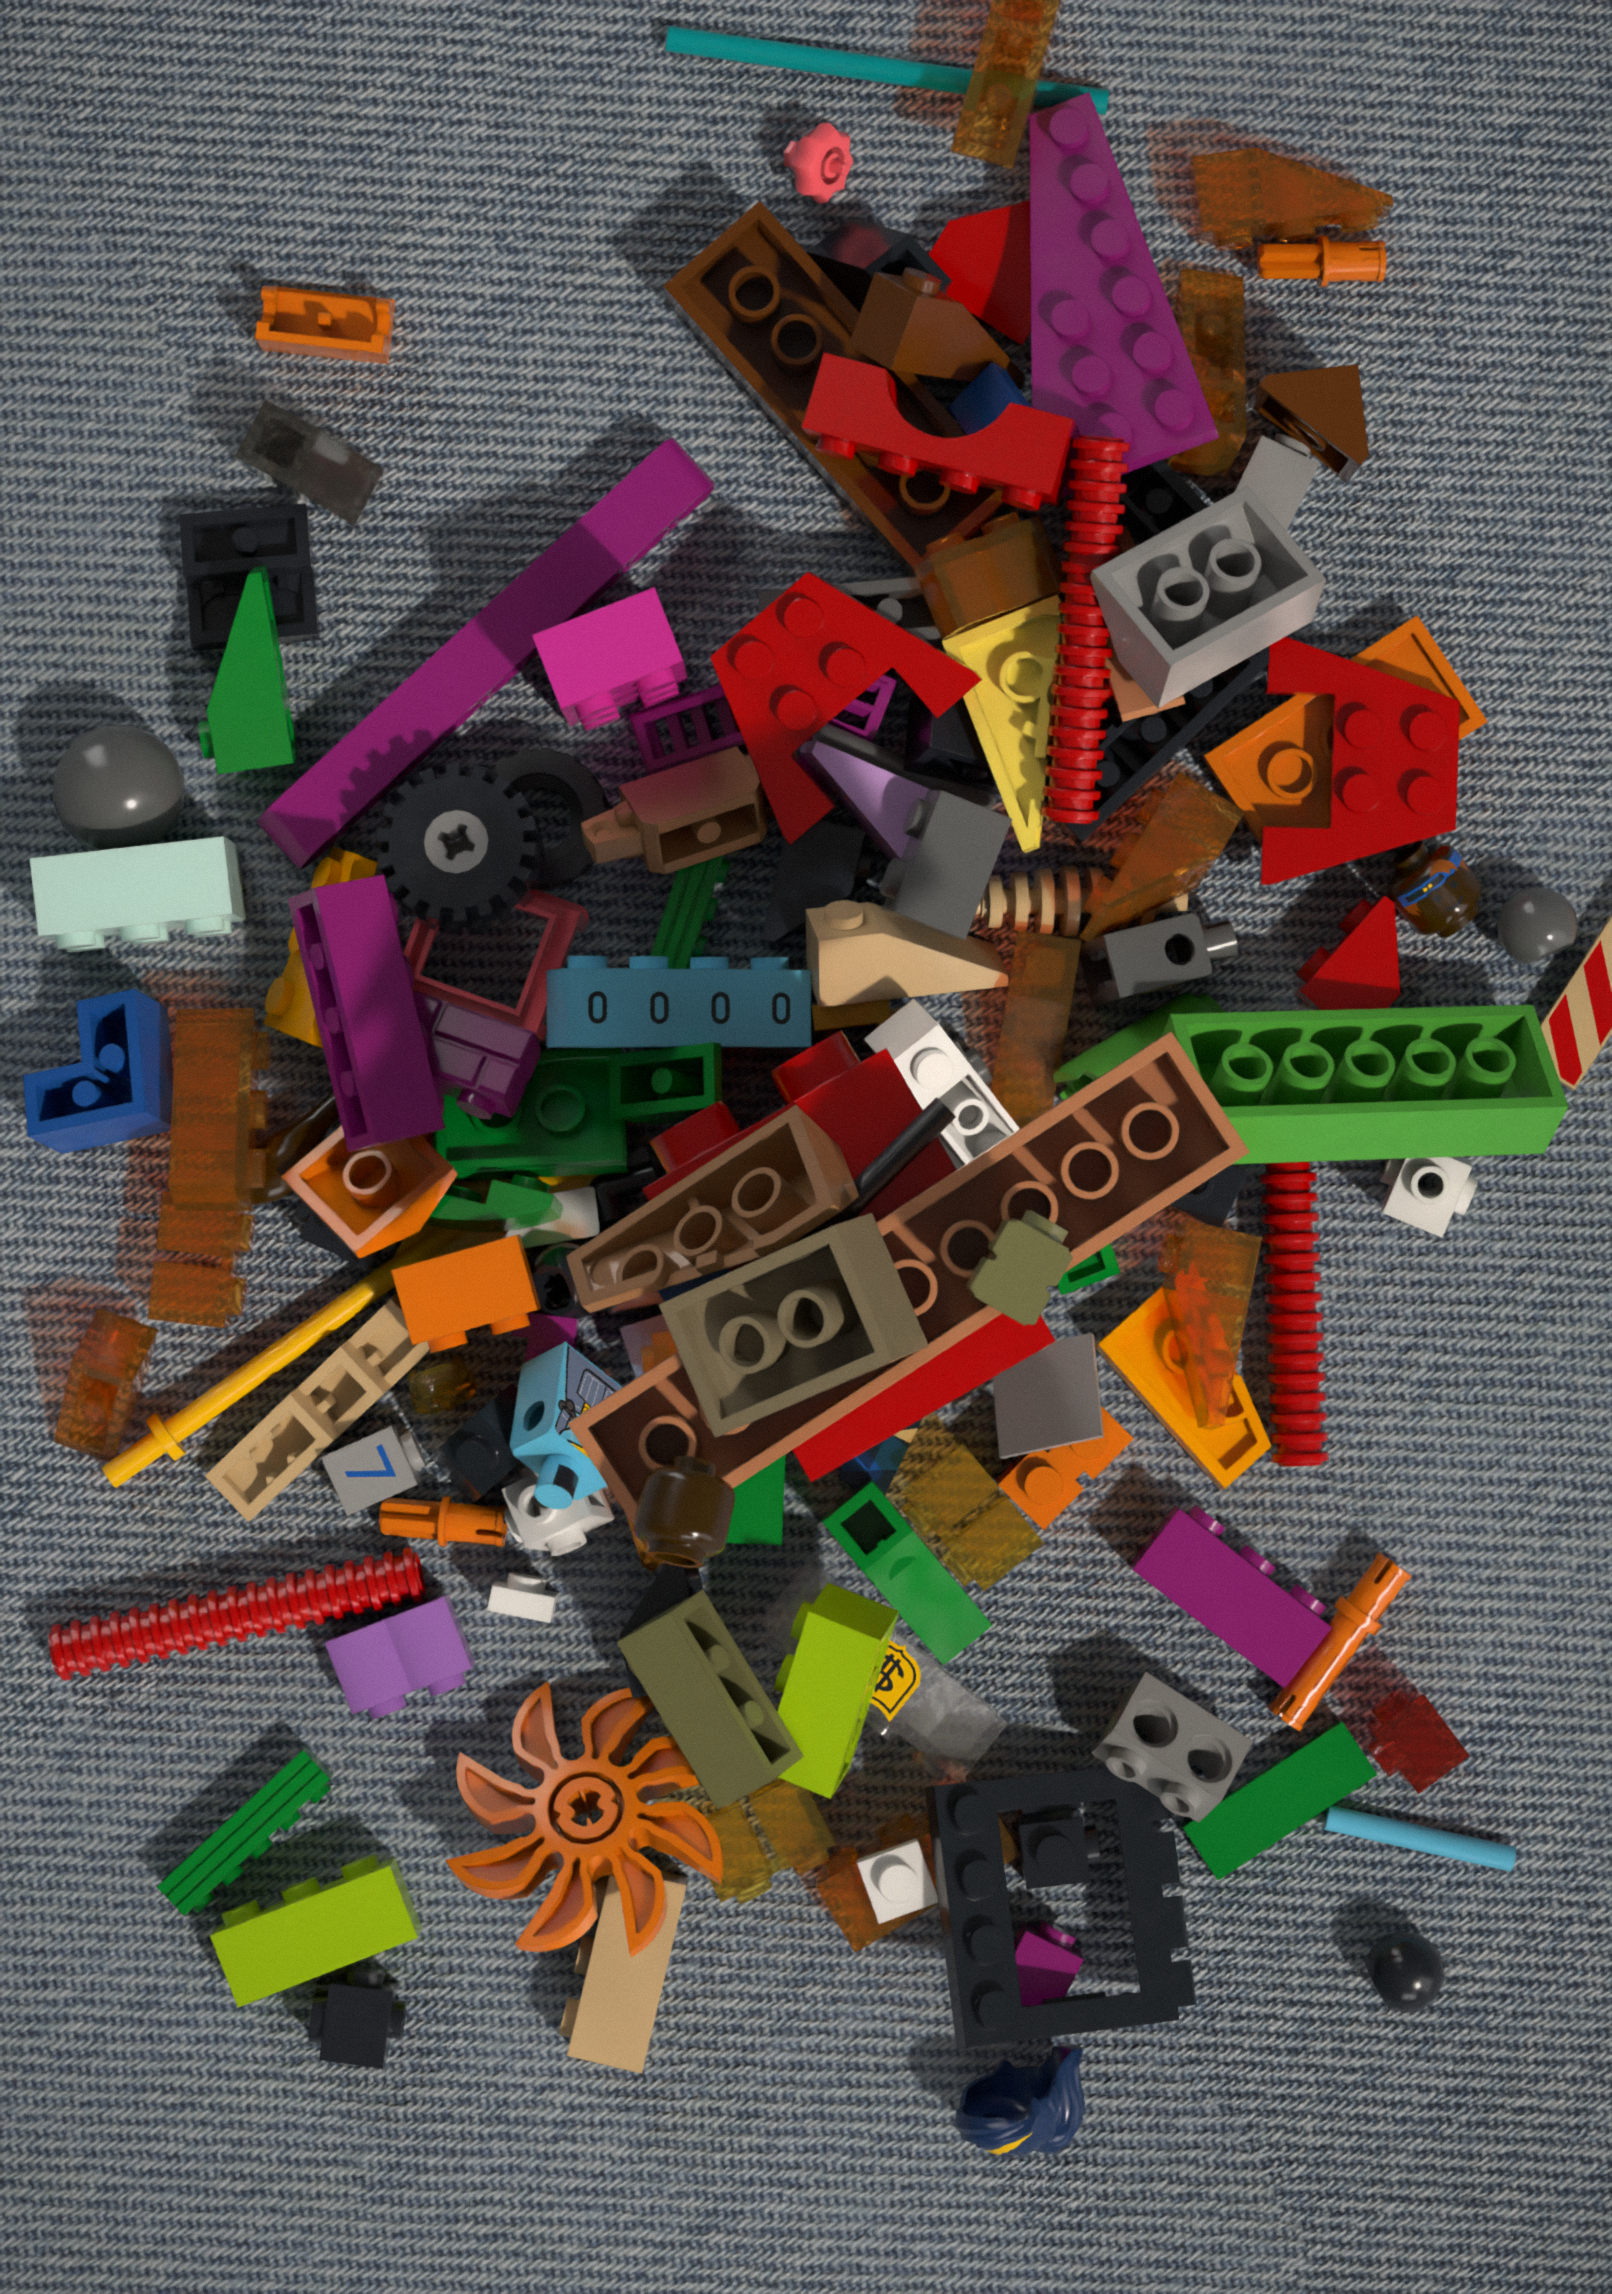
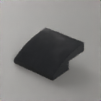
(222, 551)

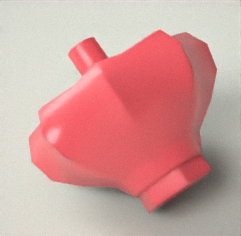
(820, 162)

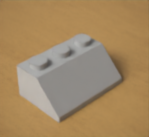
(1205, 595)

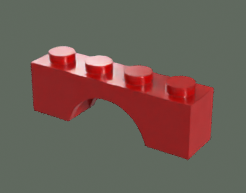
(1019, 453)

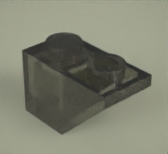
(309, 463)

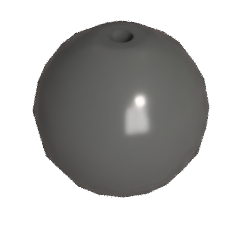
(118, 788)

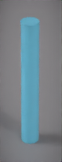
(1420, 1838)

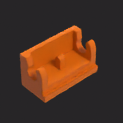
(326, 324)

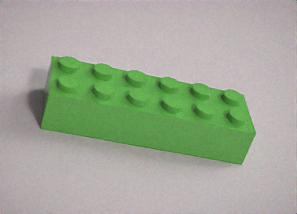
(1378, 1081)

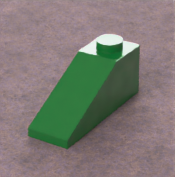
(250, 702)

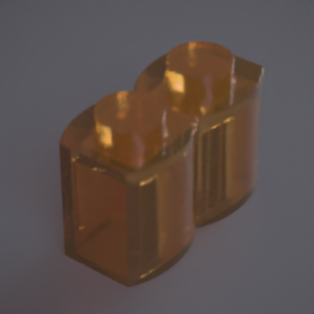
(989, 574)

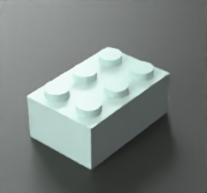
(138, 893)

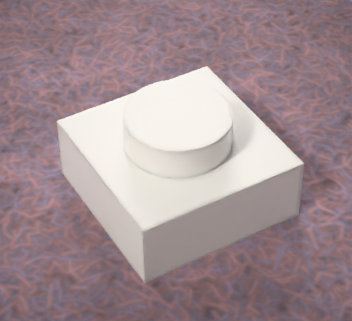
(523, 1597)
(897, 1880)

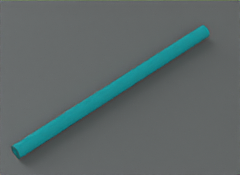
(854, 65)

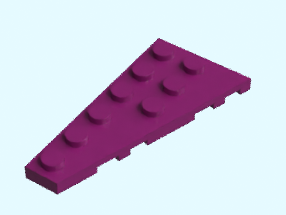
(1098, 309)

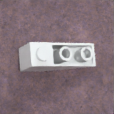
(939, 1070)

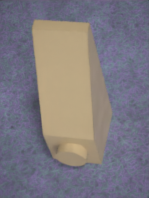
(877, 956)

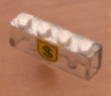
(912, 1693)

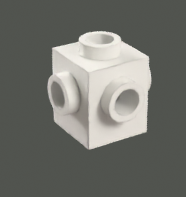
(1430, 1207)
(550, 1528)

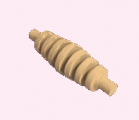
(1046, 901)

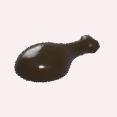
(290, 1143)

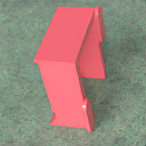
(563, 922)

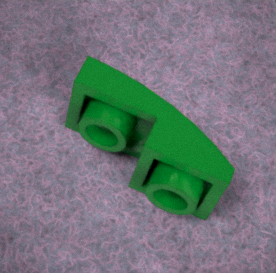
(507, 1207)

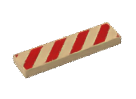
(1582, 1012)

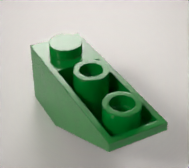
(906, 1571)

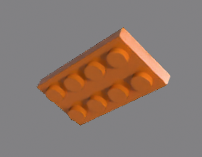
(1282, 761)

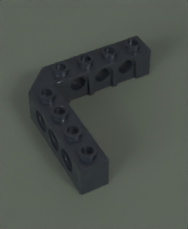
(1143, 745)

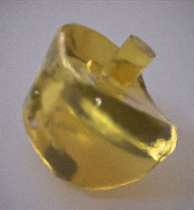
(441, 1387)

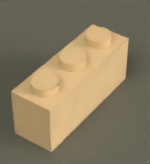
(619, 1991)

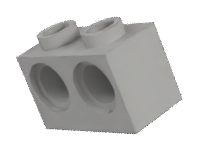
(1178, 1734)

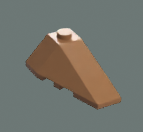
(721, 1215)

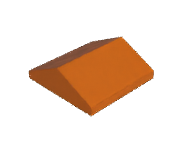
(372, 1192)

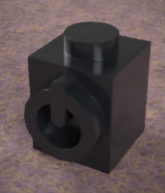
(356, 2017)

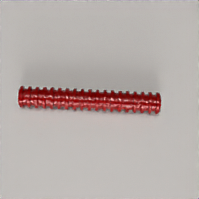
(1084, 631)
(1294, 1314)
(236, 1614)

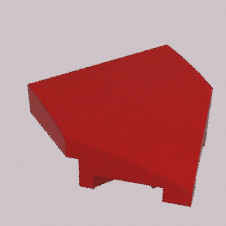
(990, 266)

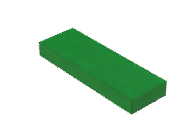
(1280, 1799)

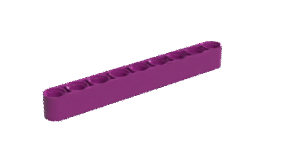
(485, 653)

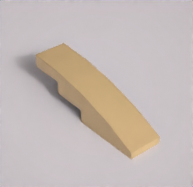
(317, 1412)

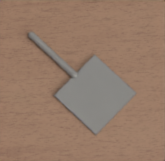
(1049, 1398)

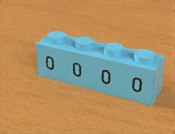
(678, 1006)

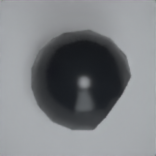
(555, 1282)
(1406, 1970)

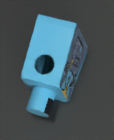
(549, 1396)

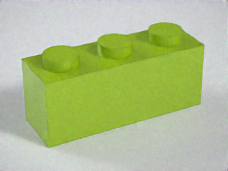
(831, 1682)
(315, 1929)

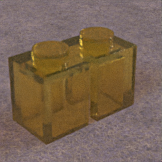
(991, 1541)
(793, 1827)

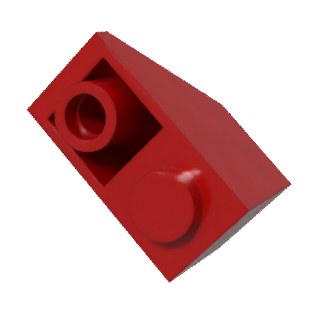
(1360, 968)

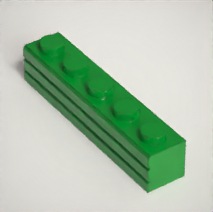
(687, 910)
(247, 1832)

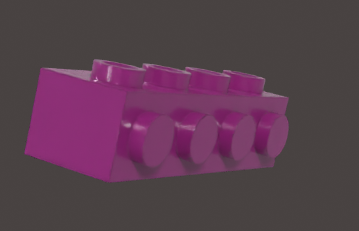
(367, 1012)

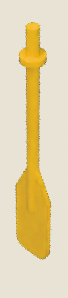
(422, 1246)

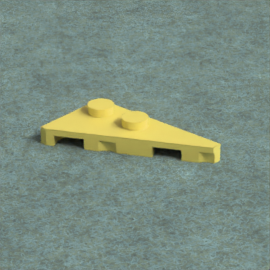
(1013, 705)

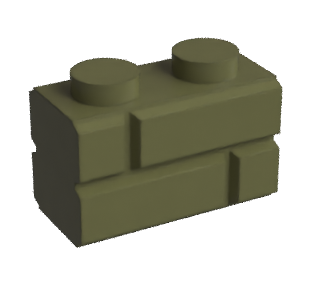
(1022, 1265)

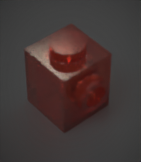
(1413, 1739)

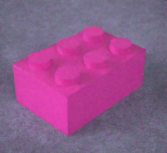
(612, 660)

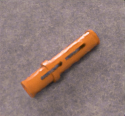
(1350, 1626)

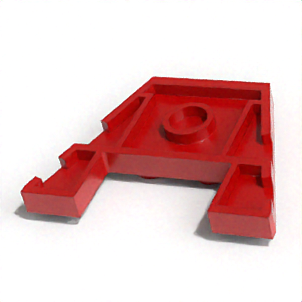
(806, 665)
(1387, 763)

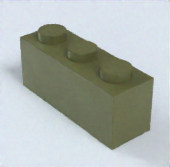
(710, 1700)

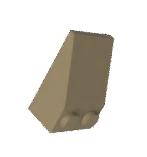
(793, 1324)

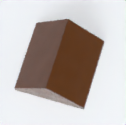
(1320, 411)

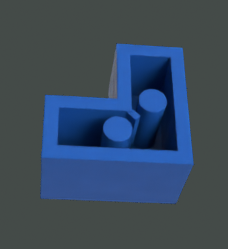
(118, 1087)

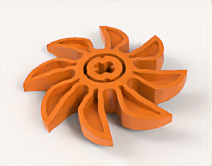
(589, 1850)

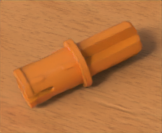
(1323, 261)
(443, 1521)

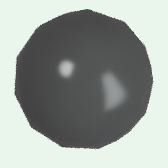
(1536, 924)

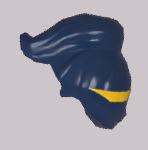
(1025, 2106)

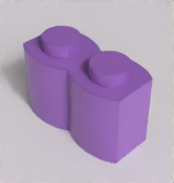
(401, 1655)

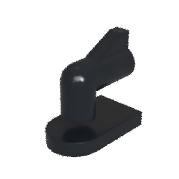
(614, 1186)

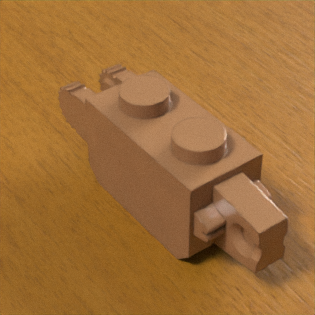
(684, 814)

